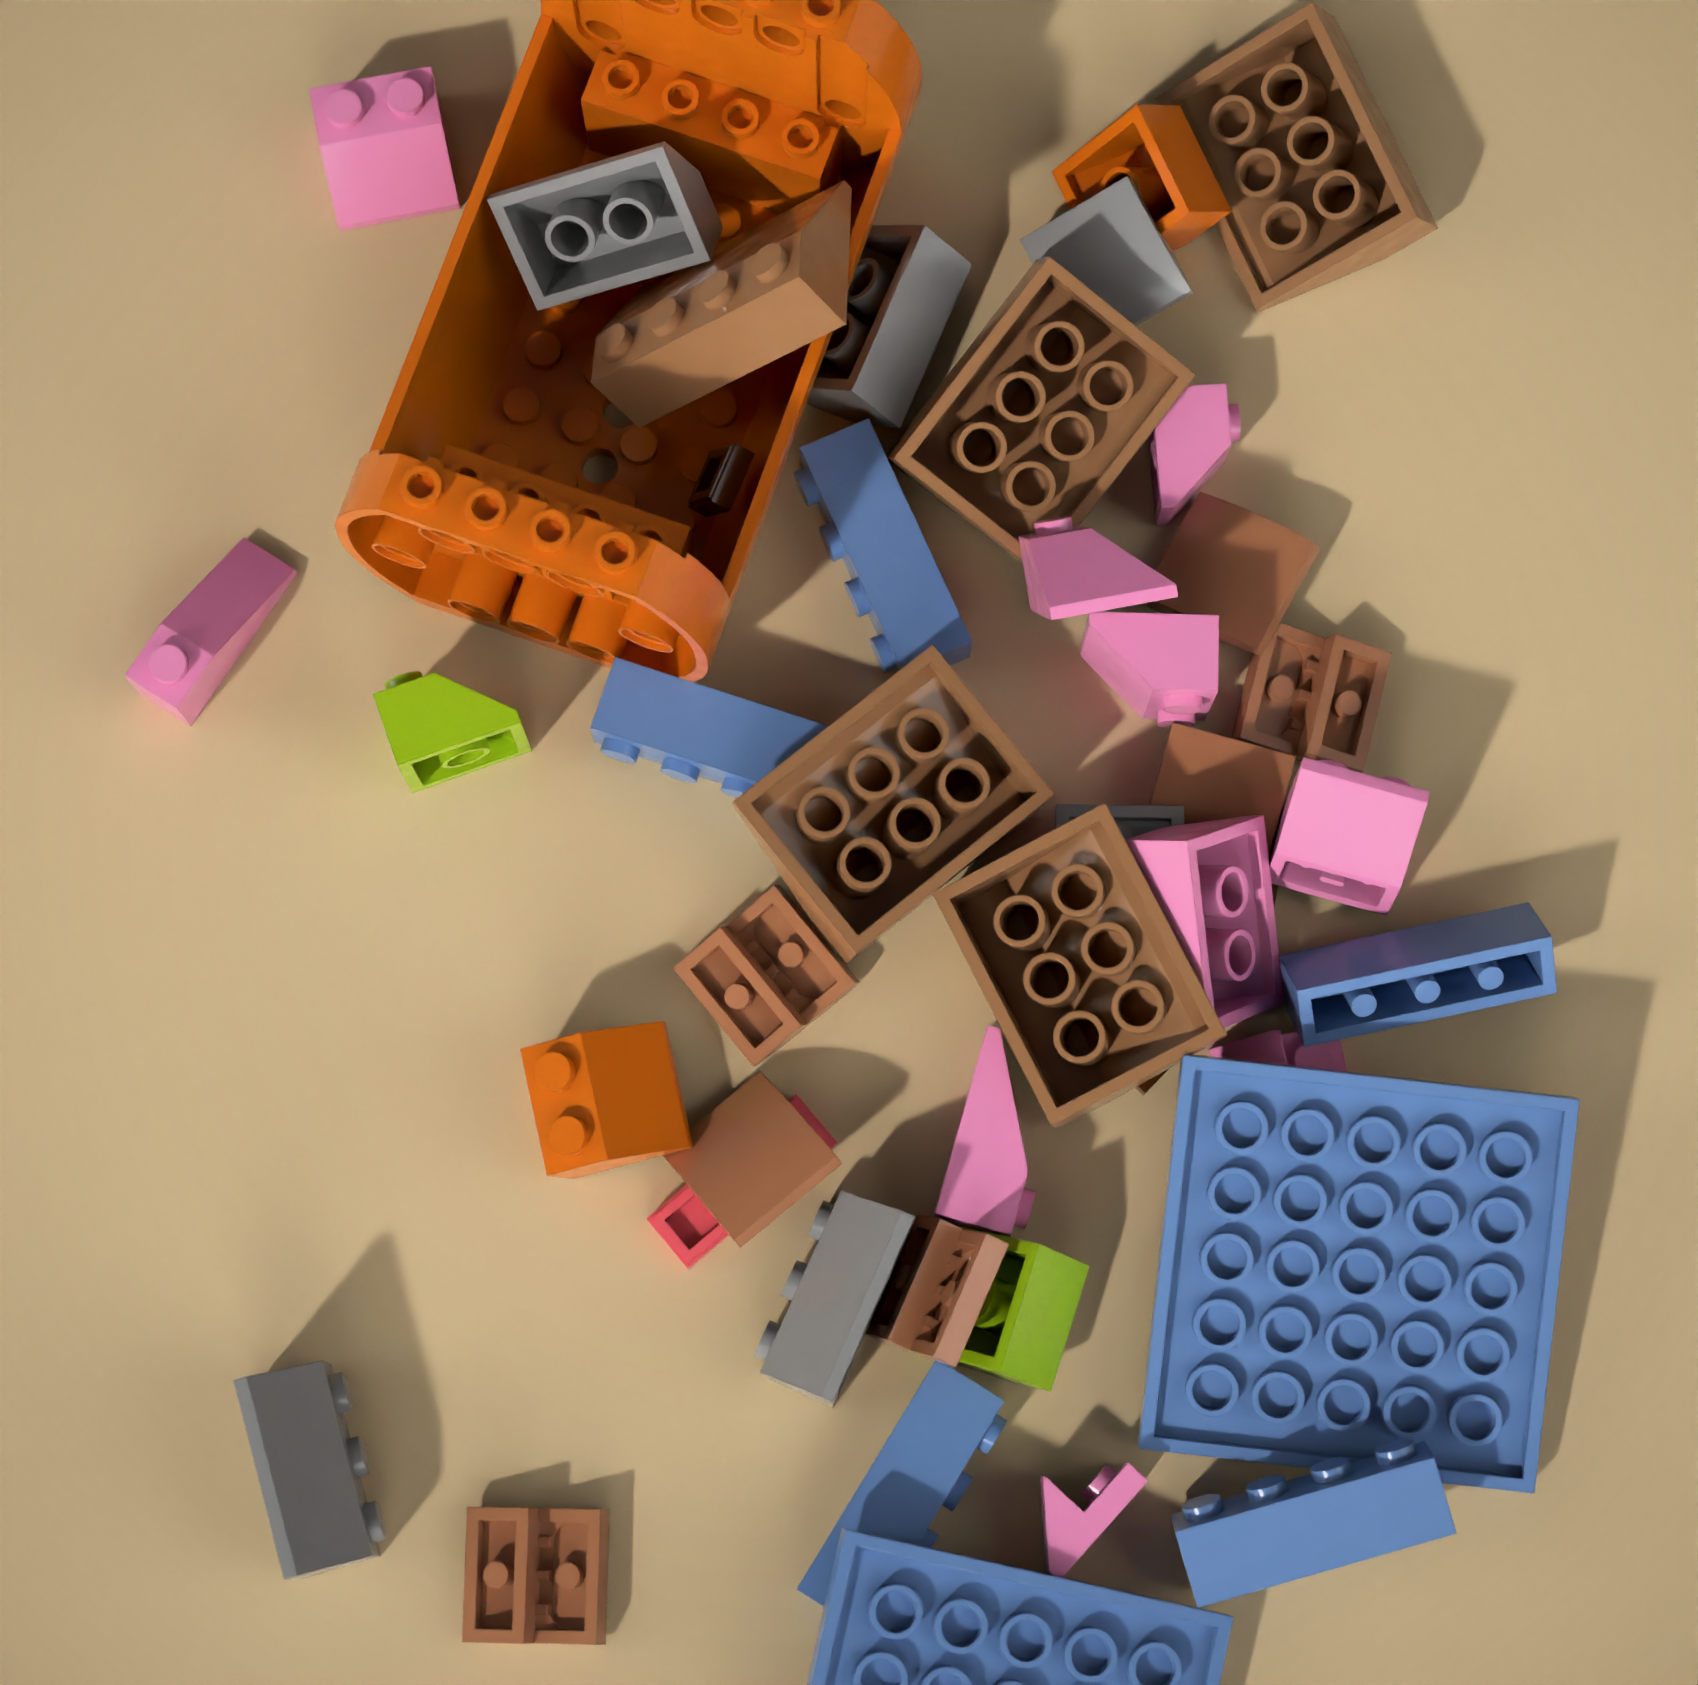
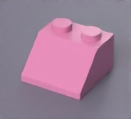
(384, 148)
(1156, 662)

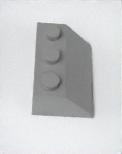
(607, 224)
(892, 325)
(833, 1296)
(310, 1468)

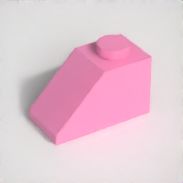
(1190, 446)

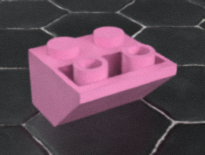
(1346, 835)

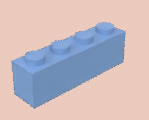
(881, 547)
(694, 728)
(1418, 974)
(916, 1468)
(1312, 1521)

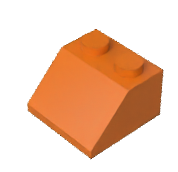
(1162, 160)
(606, 1099)

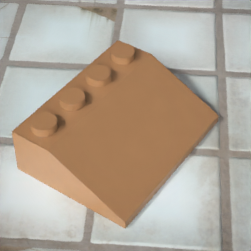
(1301, 159)
(730, 313)
(1040, 409)
(891, 803)
(1079, 966)

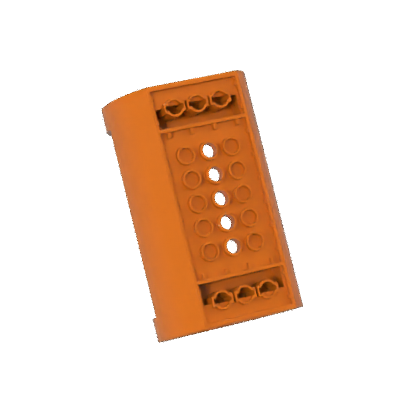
(486, 436)

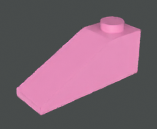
(209, 631)
(988, 1156)

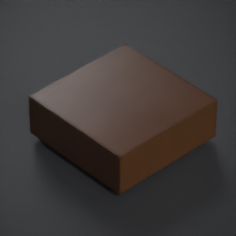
(720, 480)

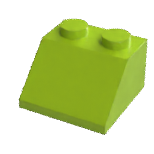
(445, 728)
(1026, 1315)

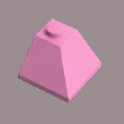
(1082, 572)

